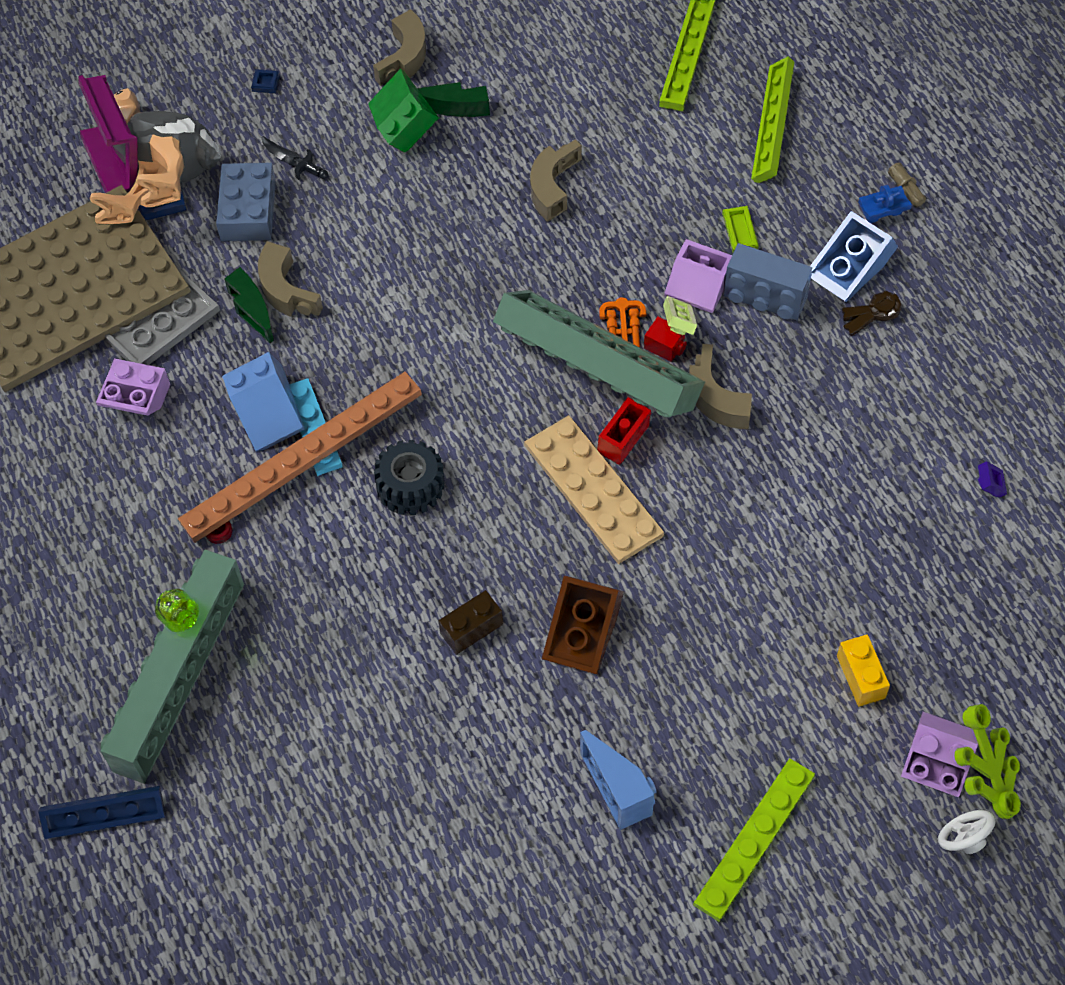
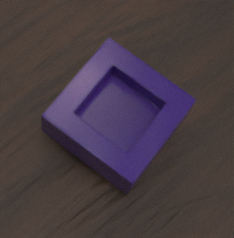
(992, 479)

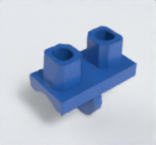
(884, 203)

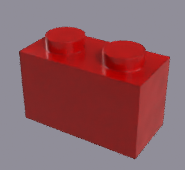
(624, 431)

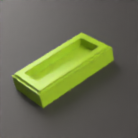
(739, 227)

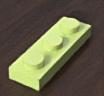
(679, 316)

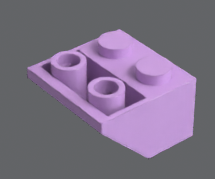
(698, 276)
(134, 387)
(933, 751)

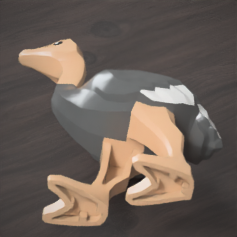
(169, 152)

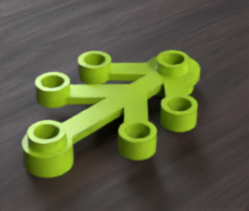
(1003, 798)

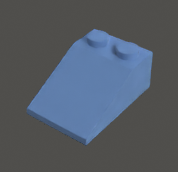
(852, 257)
(264, 401)
(619, 781)

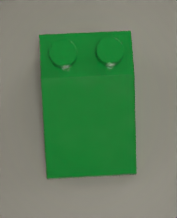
(401, 112)

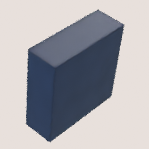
(265, 81)

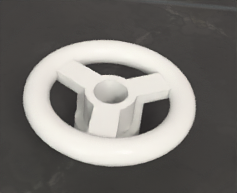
(970, 835)

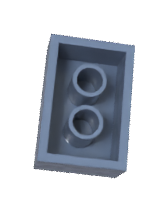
(246, 202)
(767, 282)

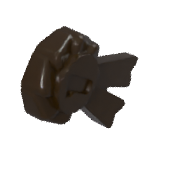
(882, 307)

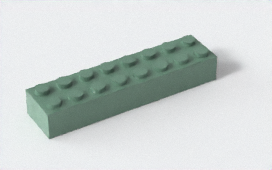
(598, 353)
(171, 671)

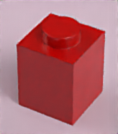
(664, 341)

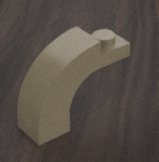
(411, 55)
(545, 193)
(272, 269)
(715, 402)

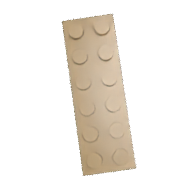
(594, 489)

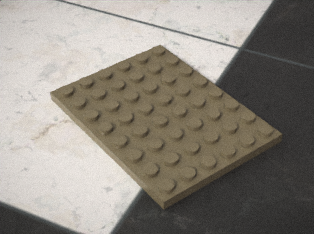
(76, 285)

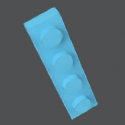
(312, 419)

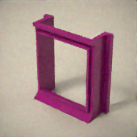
(110, 131)

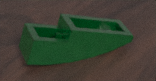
(457, 102)
(249, 303)

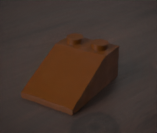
(582, 624)

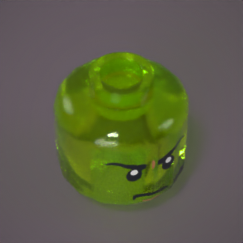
(176, 610)

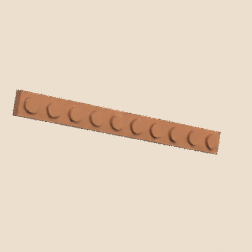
(299, 457)

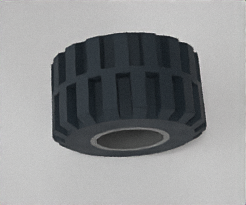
(409, 477)

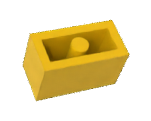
(863, 670)

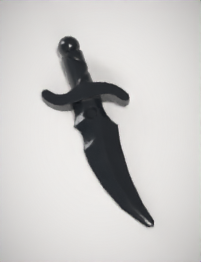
(293, 158)

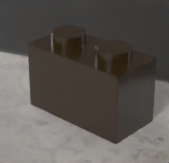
(471, 622)

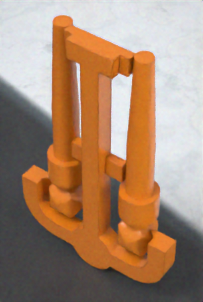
(622, 305)

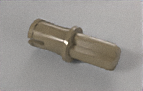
(902, 178)

